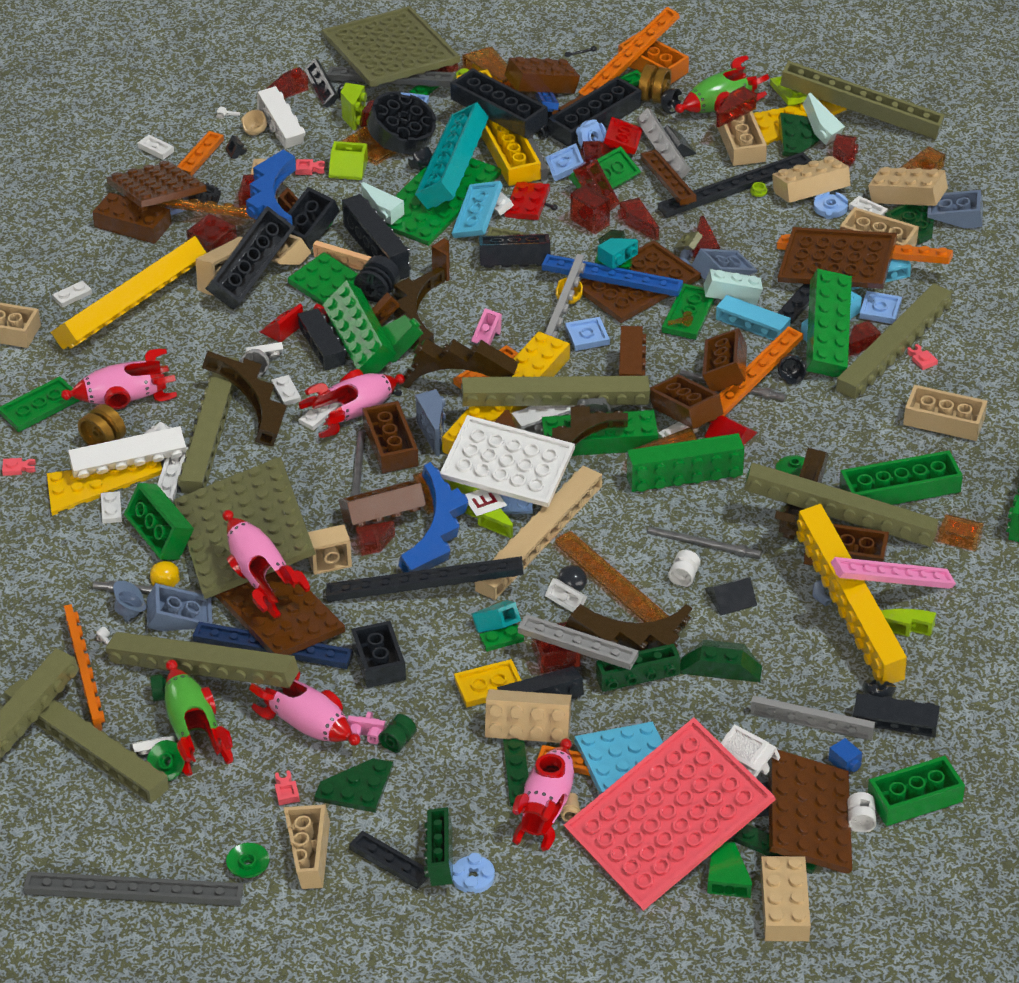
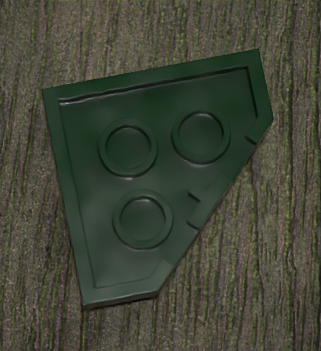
(795, 134)
(914, 215)
(356, 787)

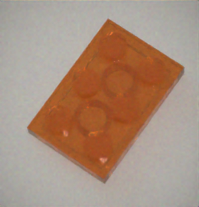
(376, 152)

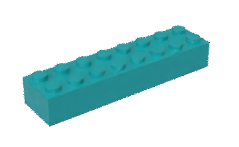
(452, 156)

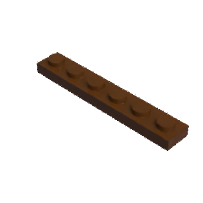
(668, 177)

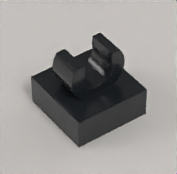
(235, 147)

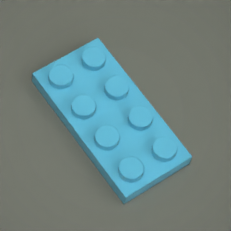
(477, 209)

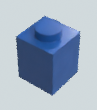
(845, 756)

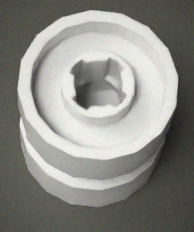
(684, 568)
(861, 812)

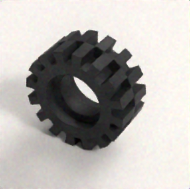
(212, 194)

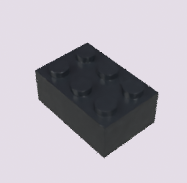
(312, 215)
(378, 654)

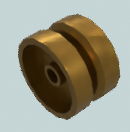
(654, 82)
(101, 425)

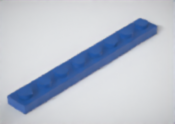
(615, 276)

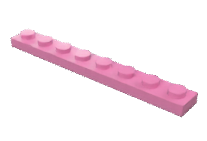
(892, 573)

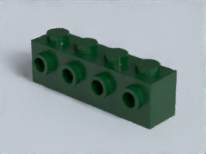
(649, 666)
(439, 847)

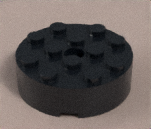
(401, 122)

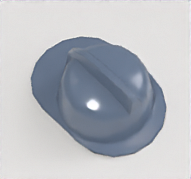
(128, 600)

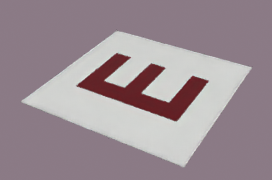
(484, 501)

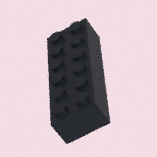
(610, 100)
(500, 102)
(373, 233)
(250, 258)

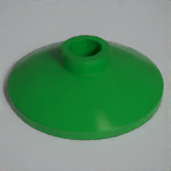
(790, 464)
(159, 757)
(247, 853)

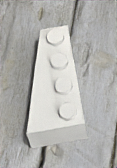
(280, 117)

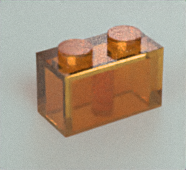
(960, 532)

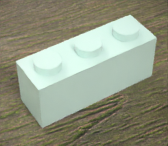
(736, 285)

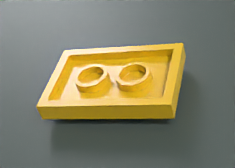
(476, 682)

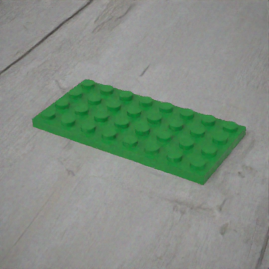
(427, 224)

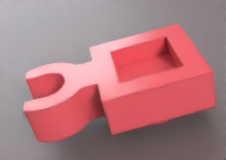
(307, 167)
(921, 358)
(15, 466)
(286, 789)

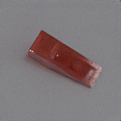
(291, 82)
(736, 105)
(592, 175)
(637, 216)
(708, 239)

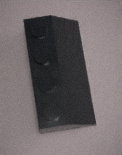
(513, 250)

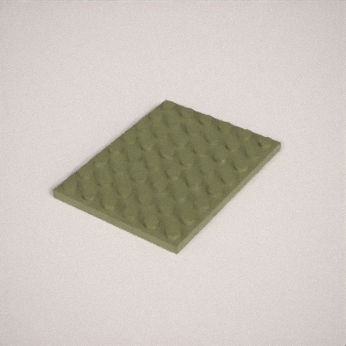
(390, 46)
(257, 496)

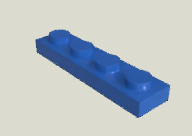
(547, 99)

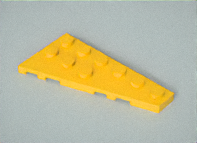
(769, 122)
(67, 491)

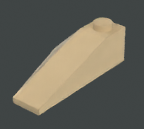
(292, 252)

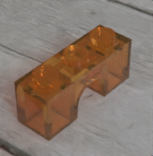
(927, 159)

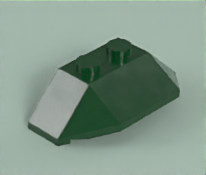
(721, 661)

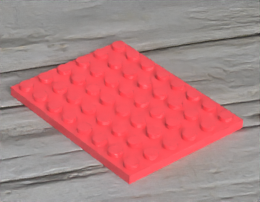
(669, 813)

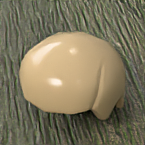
(254, 122)

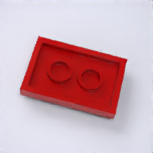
(622, 134)
(528, 200)

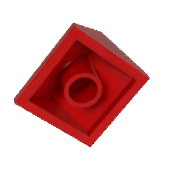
(284, 324)
(726, 426)

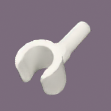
(221, 112)
(102, 635)

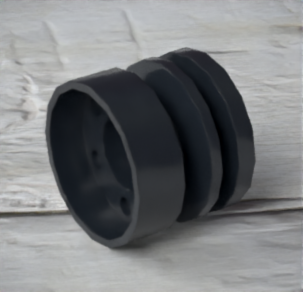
(377, 277)

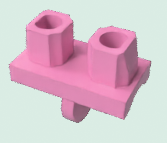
(367, 726)

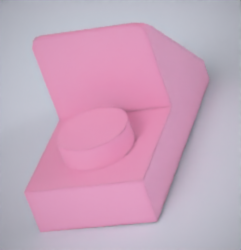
(487, 327)

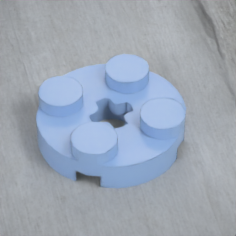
(590, 127)
(837, 205)
(475, 863)

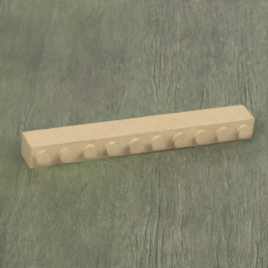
(545, 526)

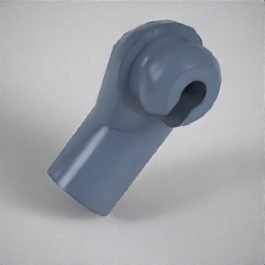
(685, 256)
(818, 593)

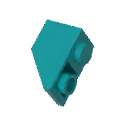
(617, 251)
(496, 616)

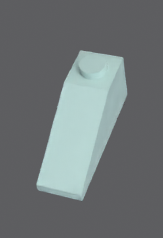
(823, 122)
(386, 205)

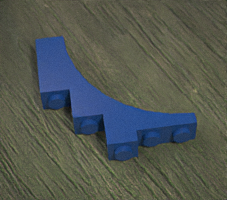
(267, 180)
(446, 505)

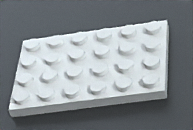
(507, 461)

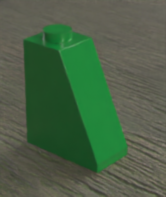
(402, 334)
(728, 873)

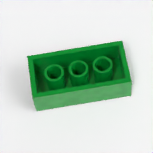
(158, 521)
(916, 790)

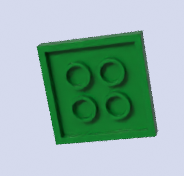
(321, 277)

